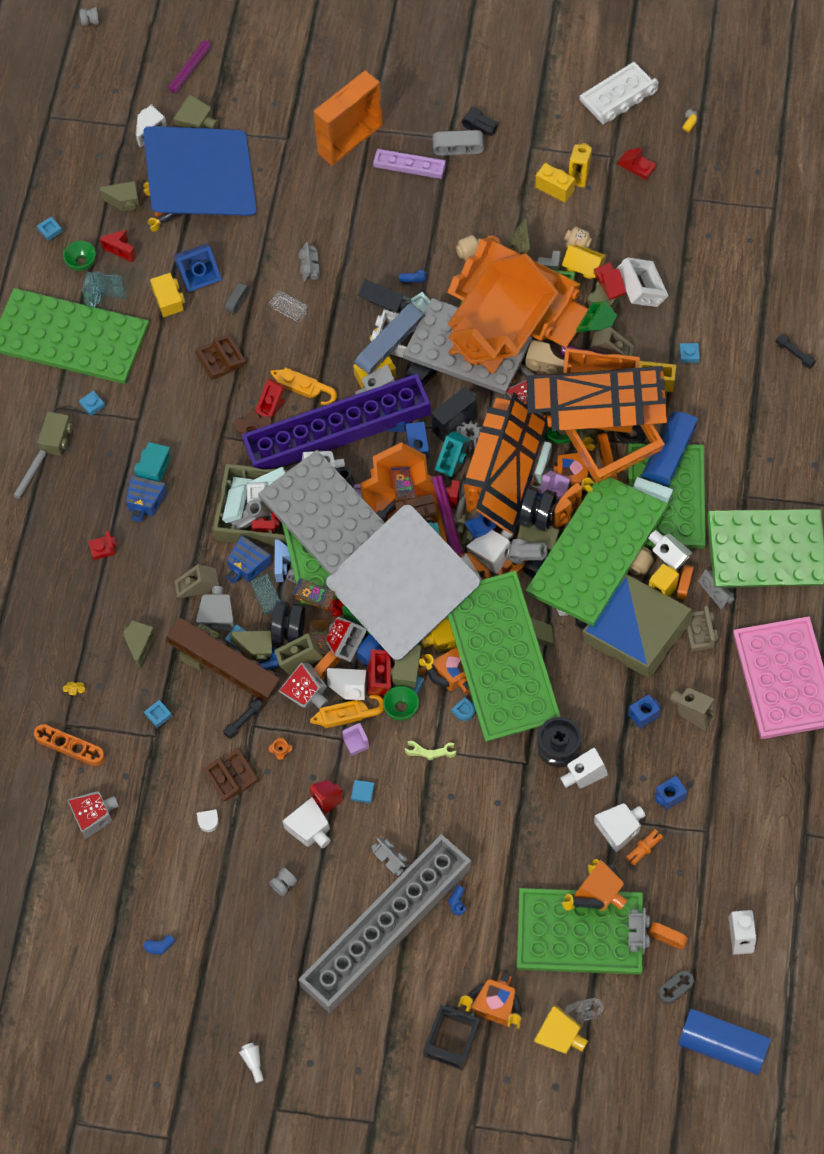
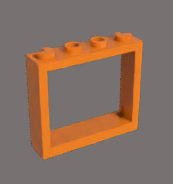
(655, 446)

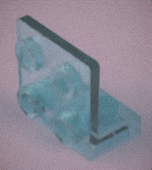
(101, 284)

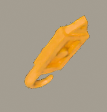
(303, 384)
(346, 713)

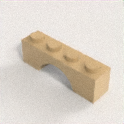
(542, 359)

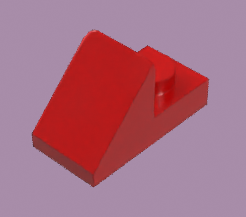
(635, 163)
(117, 244)
(610, 280)
(270, 399)

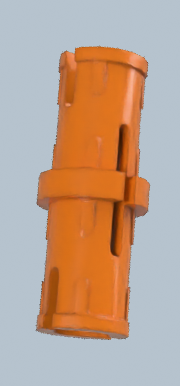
(644, 847)

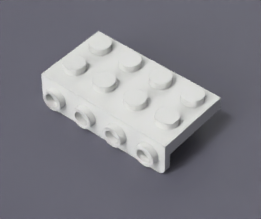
(619, 93)

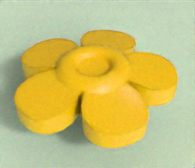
(73, 688)

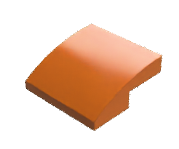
(569, 502)

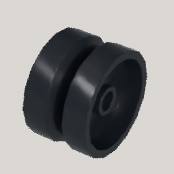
(538, 508)
(287, 622)
(559, 741)

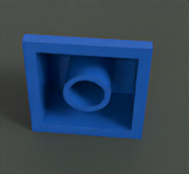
(197, 267)

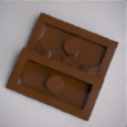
(220, 357)
(231, 774)

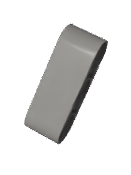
(458, 142)

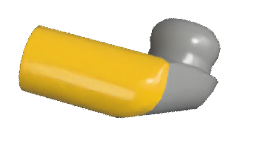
(692, 118)

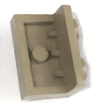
(700, 631)

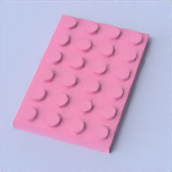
(783, 676)

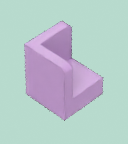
(555, 482)
(355, 739)

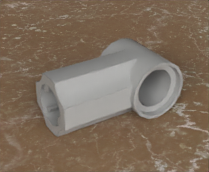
(250, 513)
(522, 551)

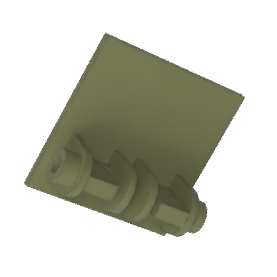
(519, 240)

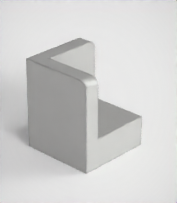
(551, 263)

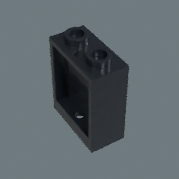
(383, 297)
(453, 412)
(441, 1055)

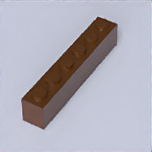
(222, 659)

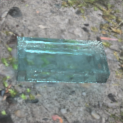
(265, 593)

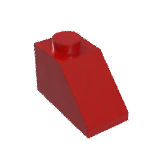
(379, 672)
(326, 795)

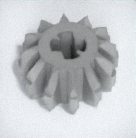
(470, 430)

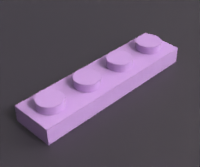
(409, 163)

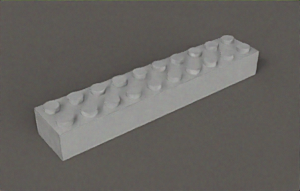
(385, 923)

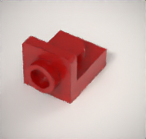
(453, 493)
(263, 525)
(102, 546)

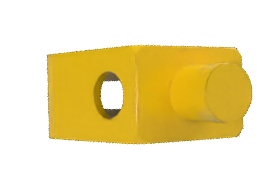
(580, 157)
(440, 637)
(560, 1032)

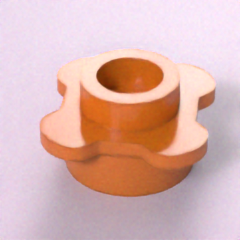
(274, 748)

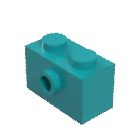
(453, 454)
(153, 462)

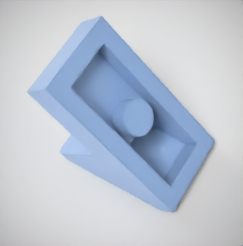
(282, 559)

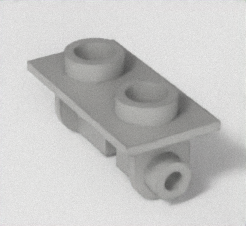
(307, 256)
(719, 595)
(385, 850)
(638, 939)

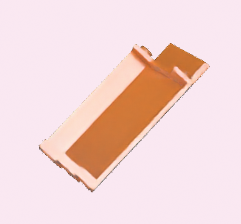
(561, 317)

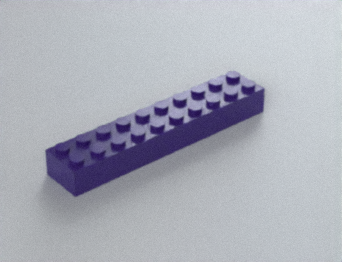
(337, 423)

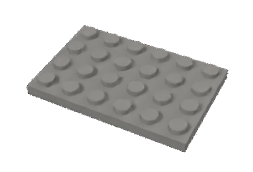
(431, 347)
(321, 511)

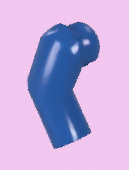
(418, 277)
(272, 663)
(455, 901)
(158, 947)

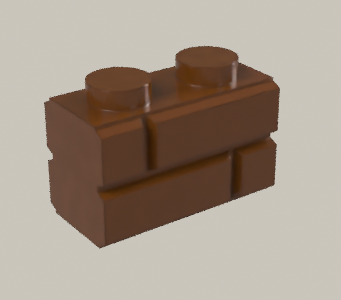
(423, 505)

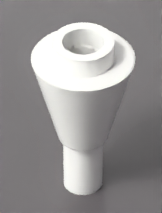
(252, 1058)

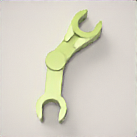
(430, 754)

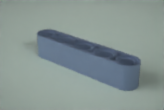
(389, 338)

